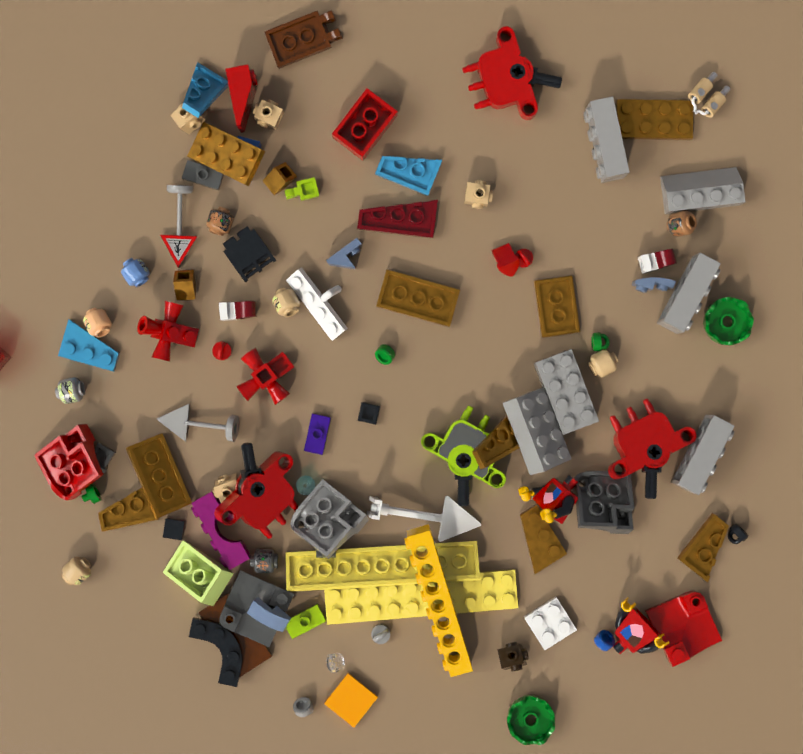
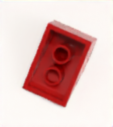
(242, 91)

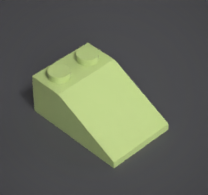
(198, 573)

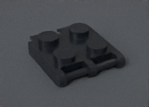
(247, 253)

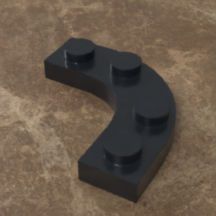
(226, 643)

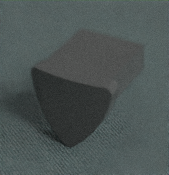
(103, 455)

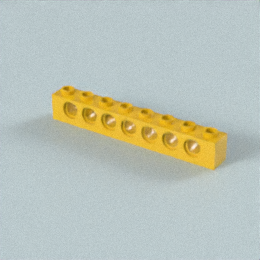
(461, 662)

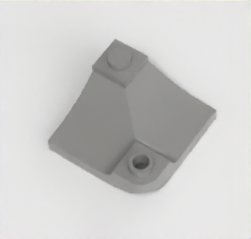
(327, 519)

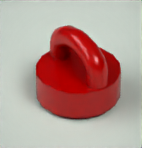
(525, 257)
(222, 350)

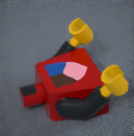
(554, 498)
(636, 631)

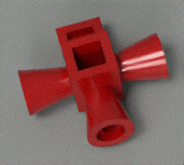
(167, 331)
(265, 375)

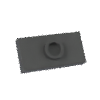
(202, 175)

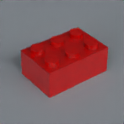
(365, 124)

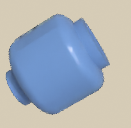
(135, 272)

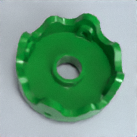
(741, 321)
(531, 733)

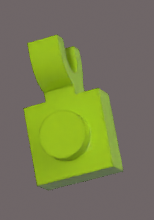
(305, 189)

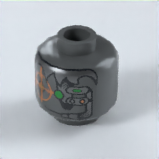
(264, 560)

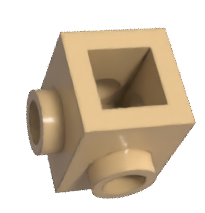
(272, 119)
(186, 121)
(478, 187)
(224, 486)

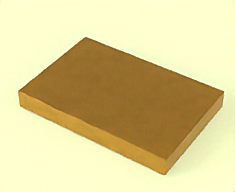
(557, 306)

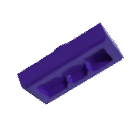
(317, 434)

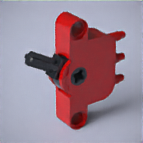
(499, 80)
(640, 437)
(267, 499)

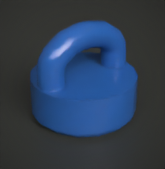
(604, 640)

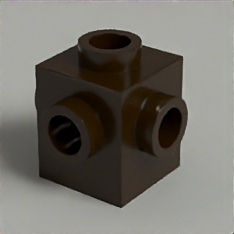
(506, 656)

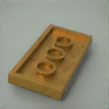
(655, 119)
(226, 154)
(418, 298)
(158, 475)

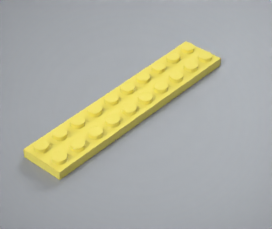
(376, 567)
(492, 592)

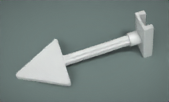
(452, 521)

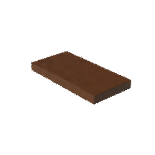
(252, 651)

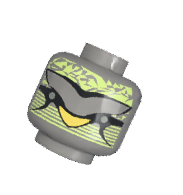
(70, 390)

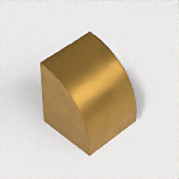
(279, 178)
(184, 285)

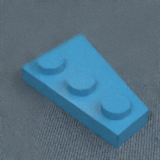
(203, 90)
(409, 172)
(87, 349)

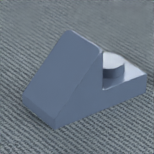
(341, 258)

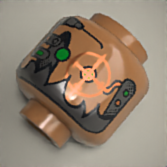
(219, 221)
(681, 223)

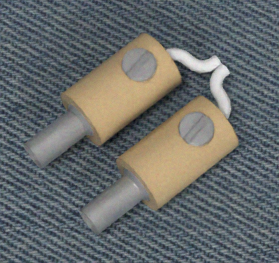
(714, 102)

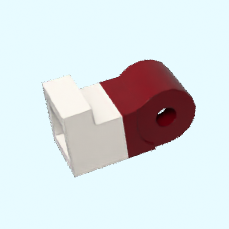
(656, 260)
(237, 310)

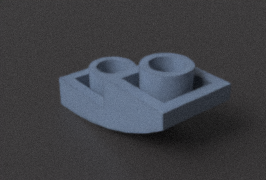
(648, 284)
(273, 618)

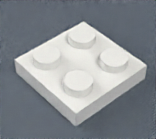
(550, 623)

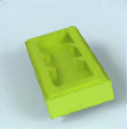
(305, 621)

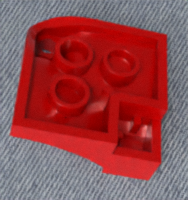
(70, 462)
(685, 626)

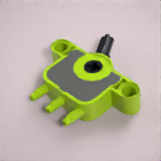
(462, 440)

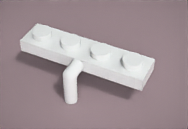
(317, 303)

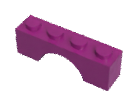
(232, 552)

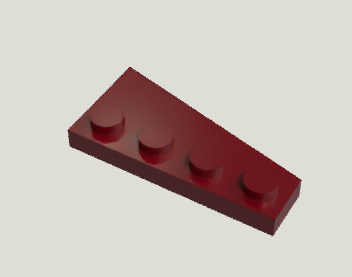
(406, 219)

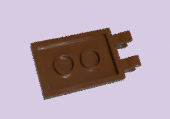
(302, 38)

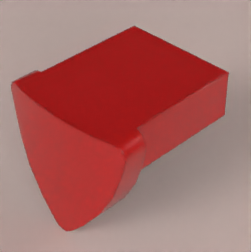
(506, 260)

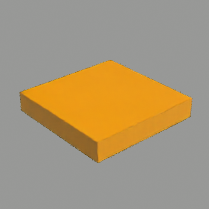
(351, 700)

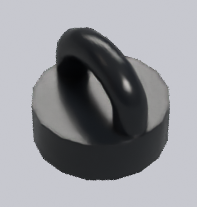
(739, 532)

